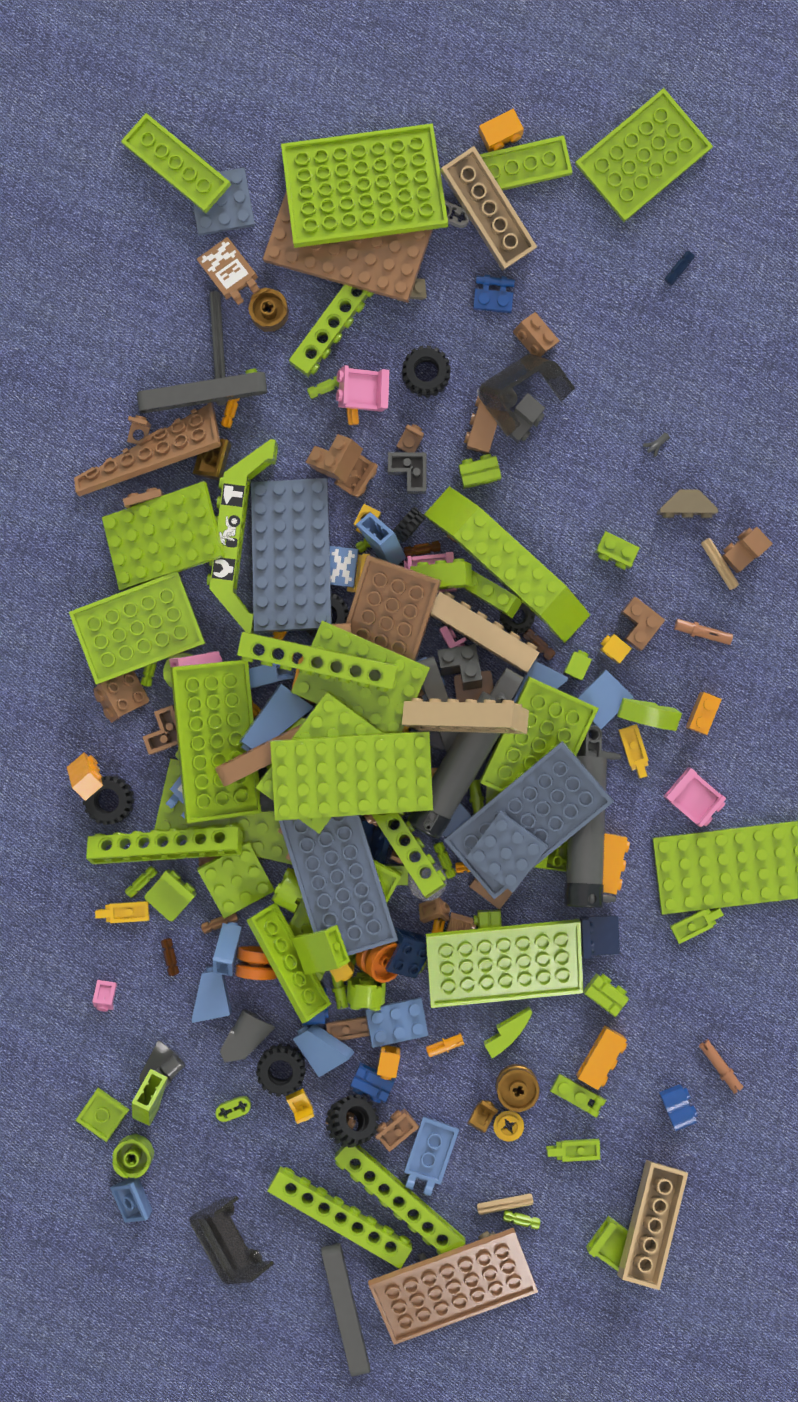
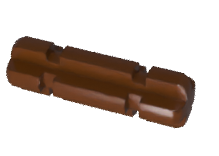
(421, 549)
(540, 643)
(170, 957)

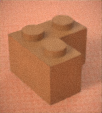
(338, 460)
(746, 549)
(645, 621)
(166, 736)

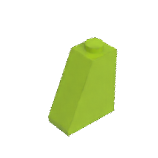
(148, 1098)

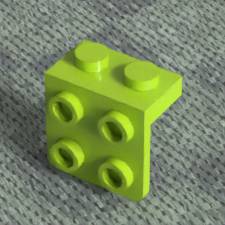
(170, 895)

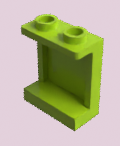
(321, 950)
(608, 1242)

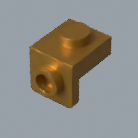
(482, 1115)

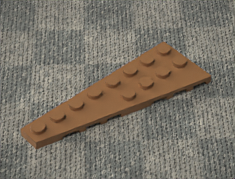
(161, 448)

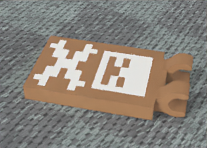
(228, 270)

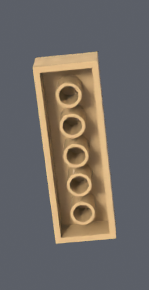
(488, 208)
(484, 633)
(465, 716)
(652, 1225)

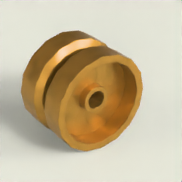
(517, 1099)

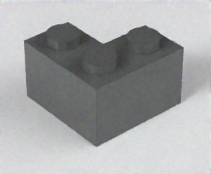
(529, 413)
(410, 464)
(462, 661)

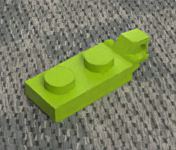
(695, 924)
(575, 1150)

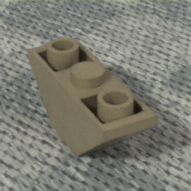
(688, 504)

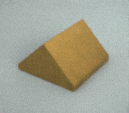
(213, 462)

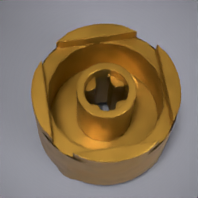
(276, 302)

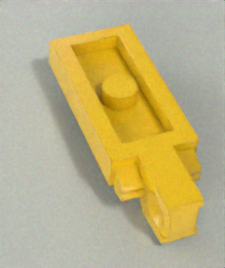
(634, 749)
(124, 912)

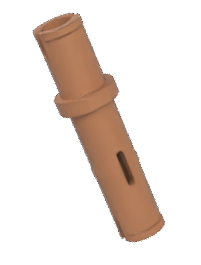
(695, 629)
(725, 1072)

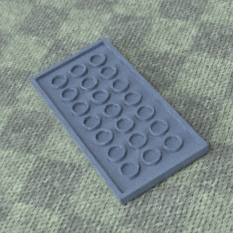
(290, 555)
(547, 800)
(340, 881)

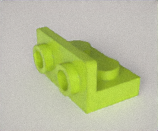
(616, 550)

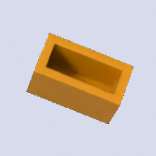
(501, 130)
(703, 713)
(388, 1062)

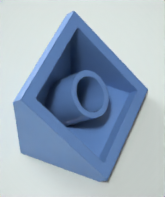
(132, 1200)

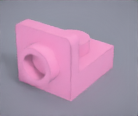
(449, 635)
(104, 995)

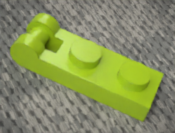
(577, 1095)

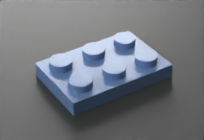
(396, 1022)

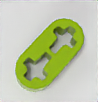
(231, 1104)

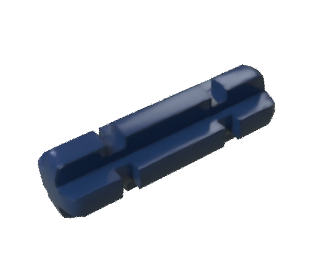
(680, 266)

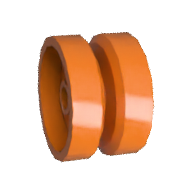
(375, 961)
(254, 964)

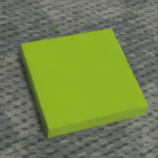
(102, 1114)

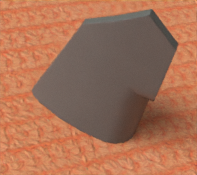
(245, 1036)
(164, 1062)

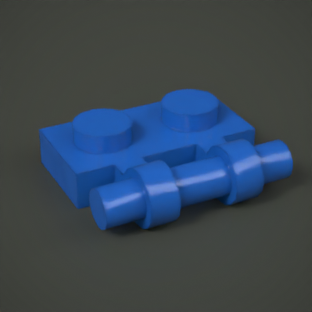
(493, 300)

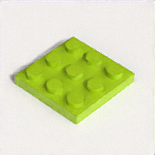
(235, 880)

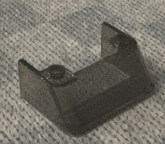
(498, 391)
(225, 1245)

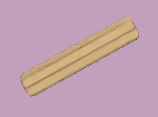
(720, 563)
(505, 1204)

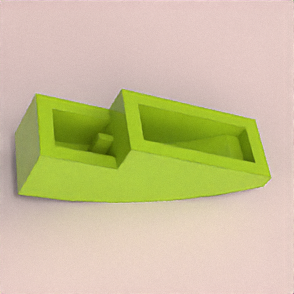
(649, 714)
(508, 1032)

